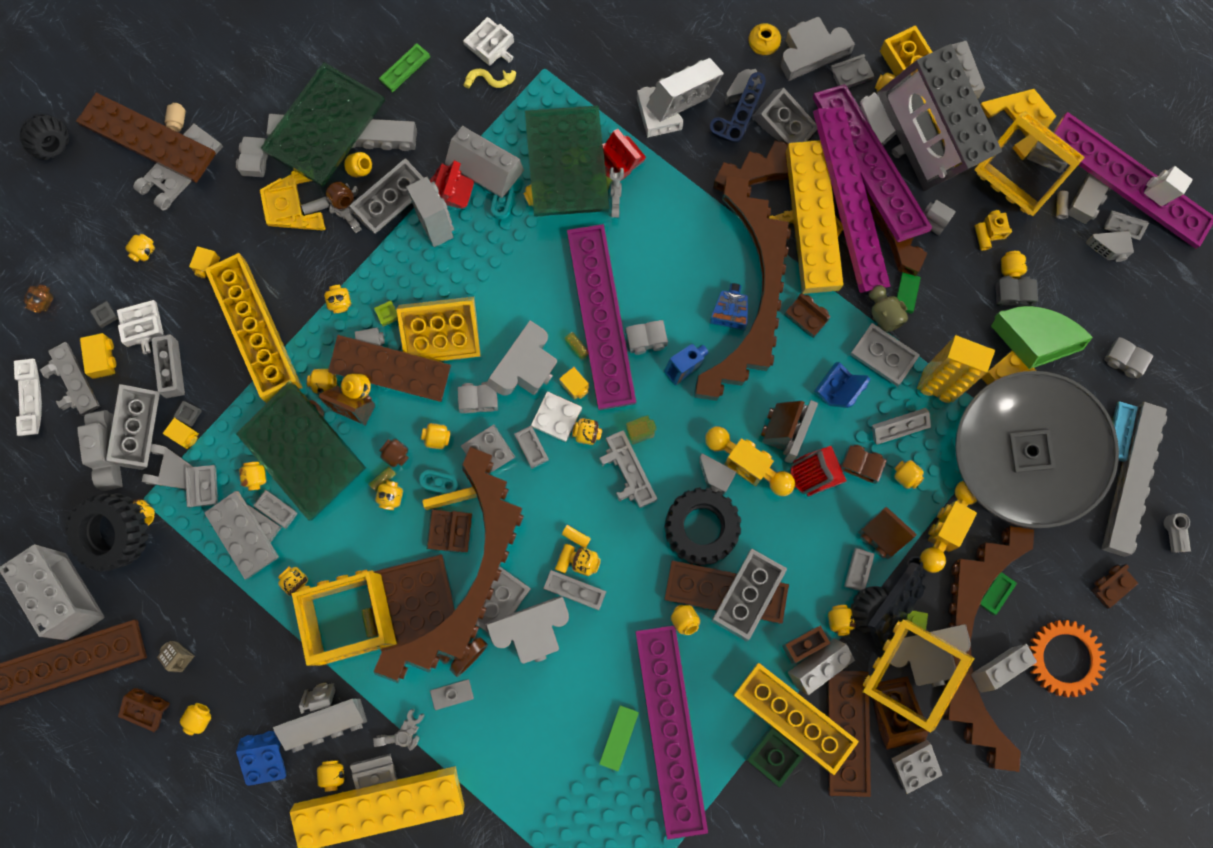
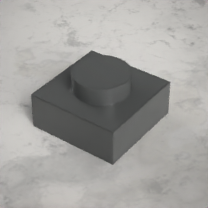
(104, 314)
(187, 413)

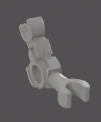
(616, 188)
(346, 213)
(404, 736)

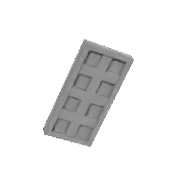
(241, 535)

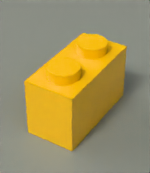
(98, 356)

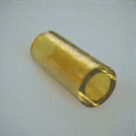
(576, 345)
(386, 474)
(369, 623)

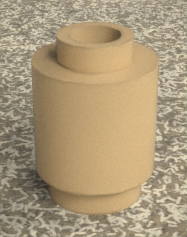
(175, 117)

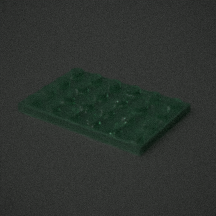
(323, 124)
(566, 161)
(300, 450)

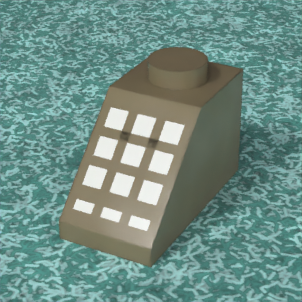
(174, 657)

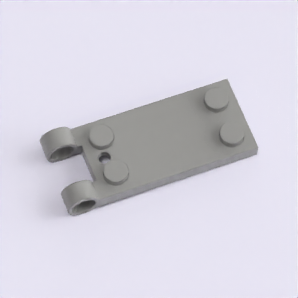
(174, 182)

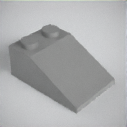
(784, 118)

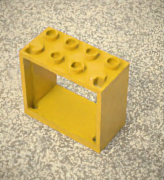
(1014, 193)
(309, 626)
(882, 664)

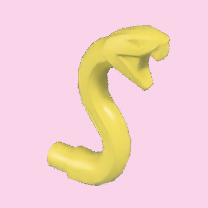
(508, 78)

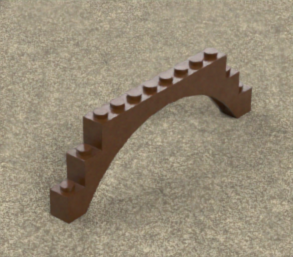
(774, 168)
(770, 242)
(968, 589)
(454, 633)

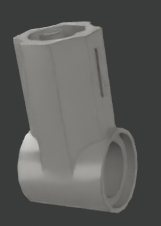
(1178, 535)

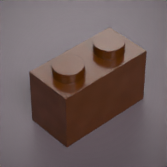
(806, 644)

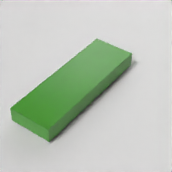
(404, 67)
(619, 738)

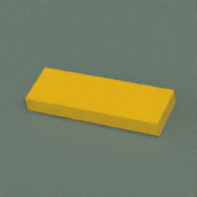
(449, 498)

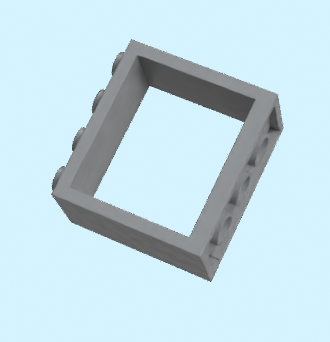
(51, 593)

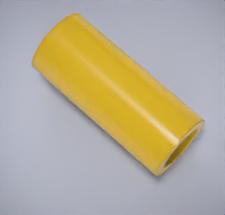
(983, 236)
(576, 536)
(564, 559)

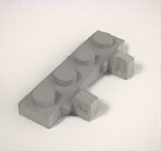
(79, 390)
(636, 481)

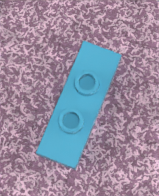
(1124, 422)

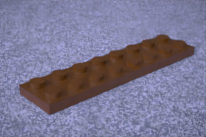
(146, 137)
(70, 661)

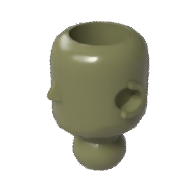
(887, 311)

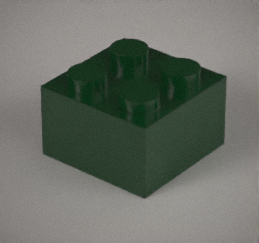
(774, 757)

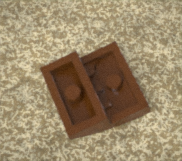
(449, 531)

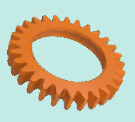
(1055, 685)

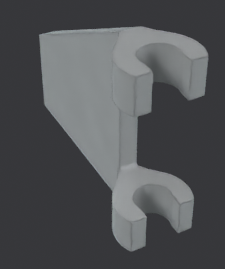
(172, 469)

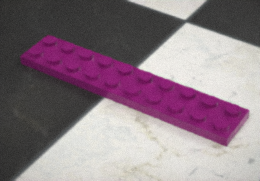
(877, 169)
(1130, 181)
(851, 198)
(601, 317)
(671, 733)

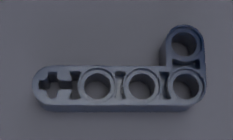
(742, 107)

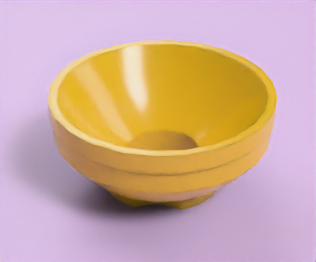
(763, 45)

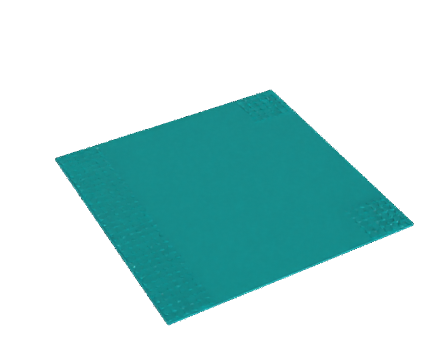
(542, 726)

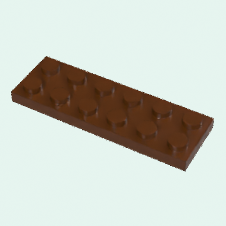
(390, 368)
(707, 587)
(850, 710)

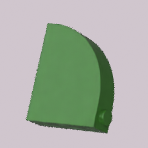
(1040, 334)

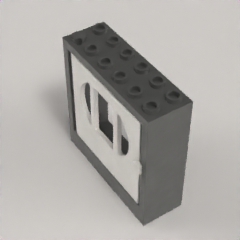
(956, 111)

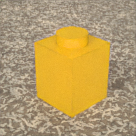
(203, 259)
(574, 384)
(181, 433)

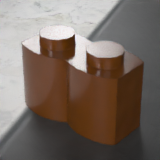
(863, 464)

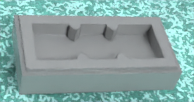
(1121, 223)
(531, 447)
(275, 509)
(859, 569)
(452, 694)

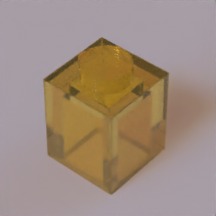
(641, 429)

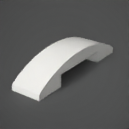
(29, 397)

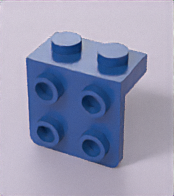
(840, 387)
(261, 758)

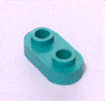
(502, 204)
(439, 482)

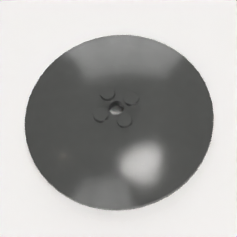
(1072, 442)

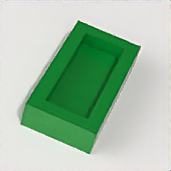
(908, 290)
(997, 593)

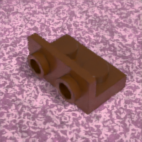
(808, 315)
(1114, 586)
(143, 709)

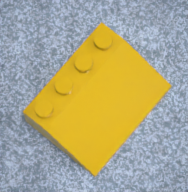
(440, 329)

